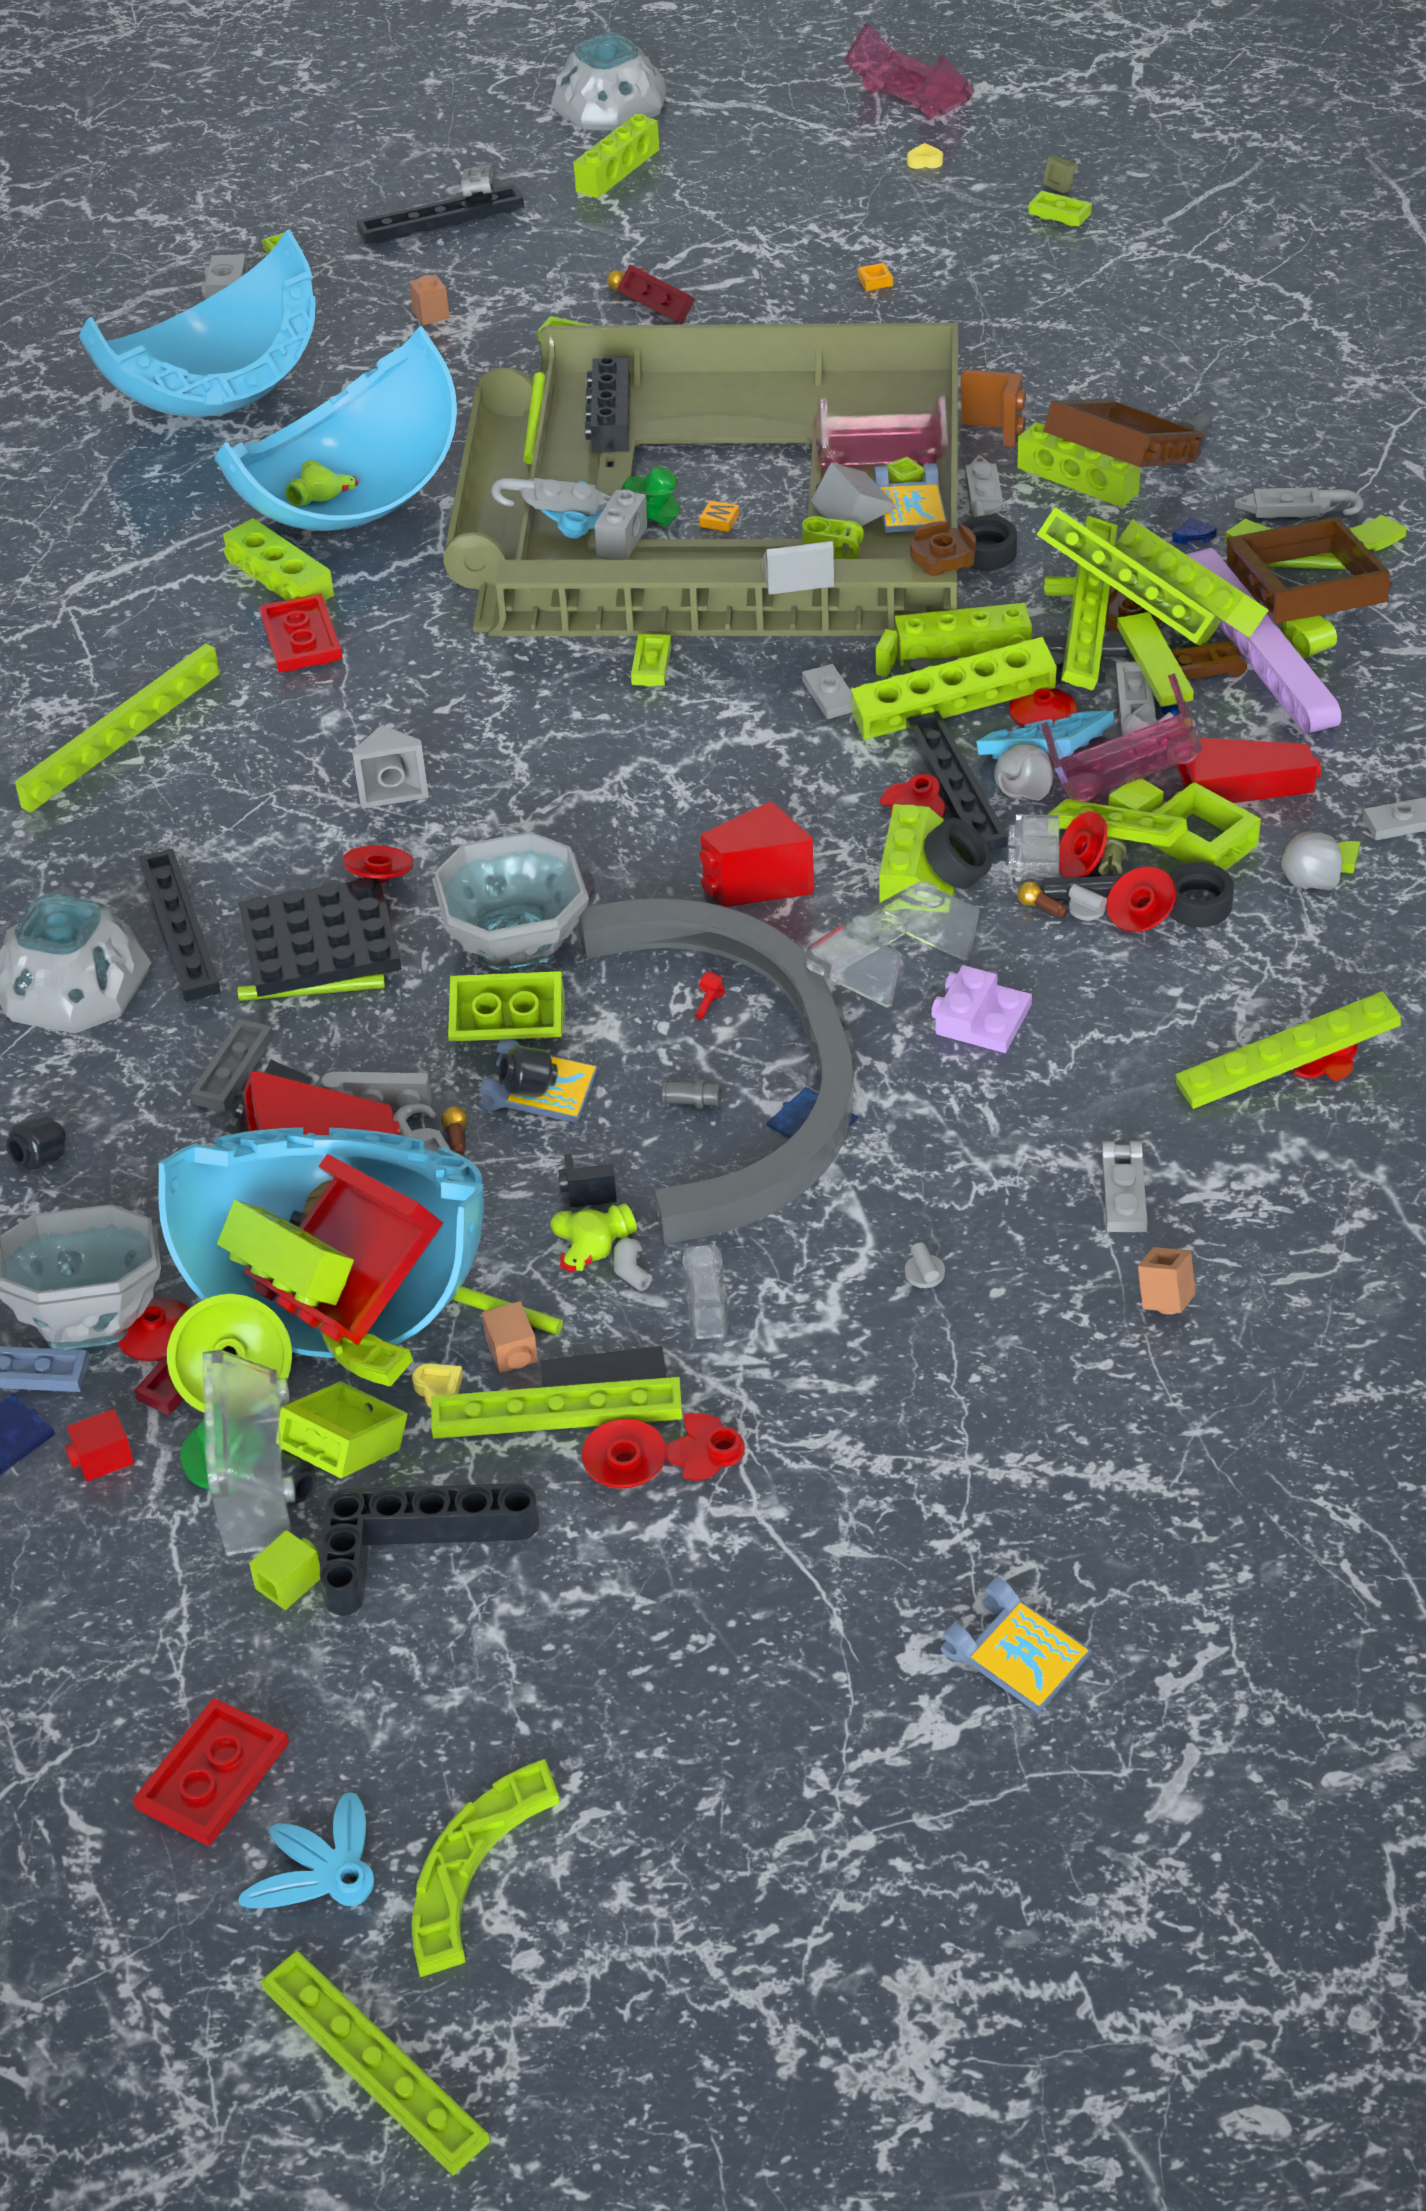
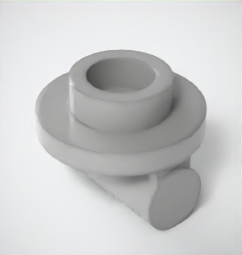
(1086, 904)
(924, 1269)

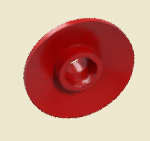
(1042, 705)
(1082, 845)
(378, 862)
(1133, 892)
(151, 1332)
(623, 1441)

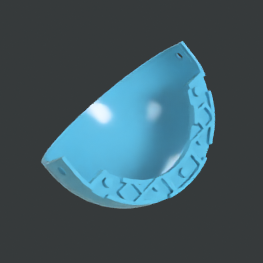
(222, 348)
(382, 429)
(279, 1173)

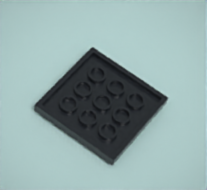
(319, 936)

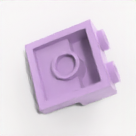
(980, 1010)

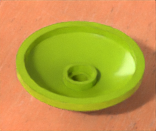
(219, 1323)

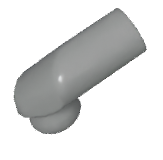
(626, 1264)

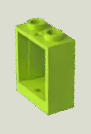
(1239, 825)
(339, 1429)

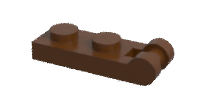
(1211, 660)

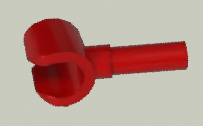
(711, 985)

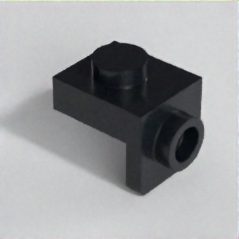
(587, 1184)

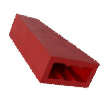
(1252, 769)
(286, 1103)

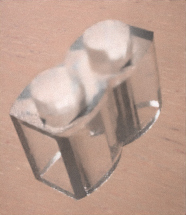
(1035, 847)
(705, 1291)

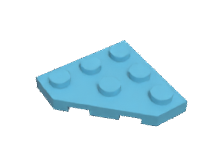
(1068, 732)

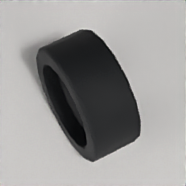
(994, 529)
(945, 860)
(1207, 877)

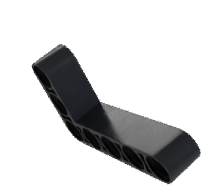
(413, 1517)

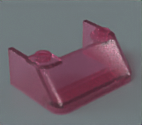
(930, 88)
(880, 437)
(1128, 756)

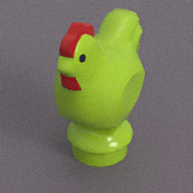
(317, 484)
(591, 1233)

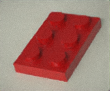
(300, 633)
(211, 1771)

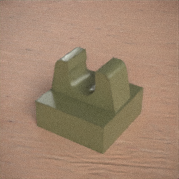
(1059, 174)

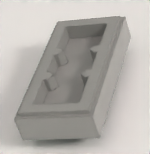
(828, 690)
(1396, 818)

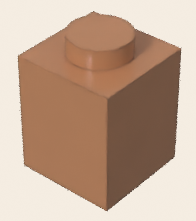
(429, 299)
(1166, 1280)
(510, 1337)

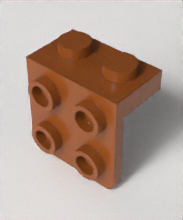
(994, 401)

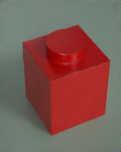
(98, 1445)

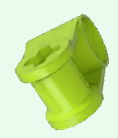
(820, 529)
(1310, 635)

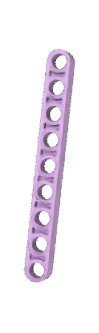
(1278, 662)

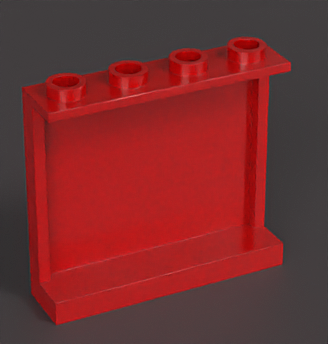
(373, 1227)

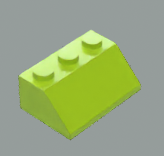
(904, 854)
(506, 1006)

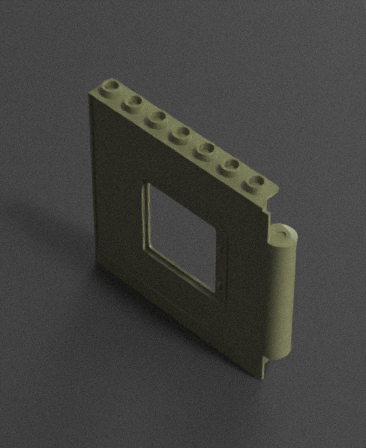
(693, 390)

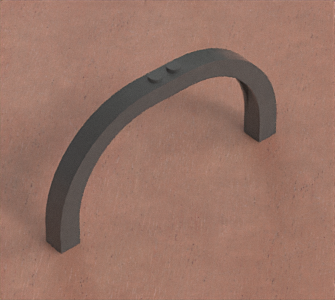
(782, 1176)

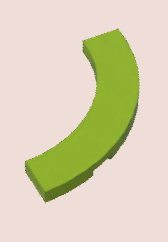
(1374, 534)
(371, 1358)
(460, 1852)

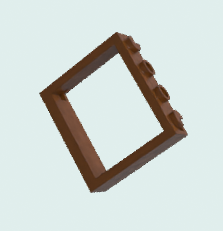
(1123, 432)
(1251, 552)

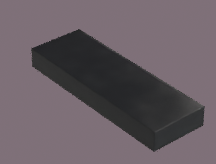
(604, 1367)

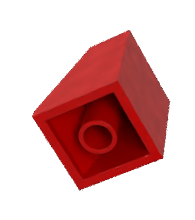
(757, 858)

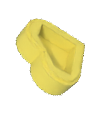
(924, 157)
(436, 1380)

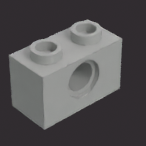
(223, 272)
(621, 525)

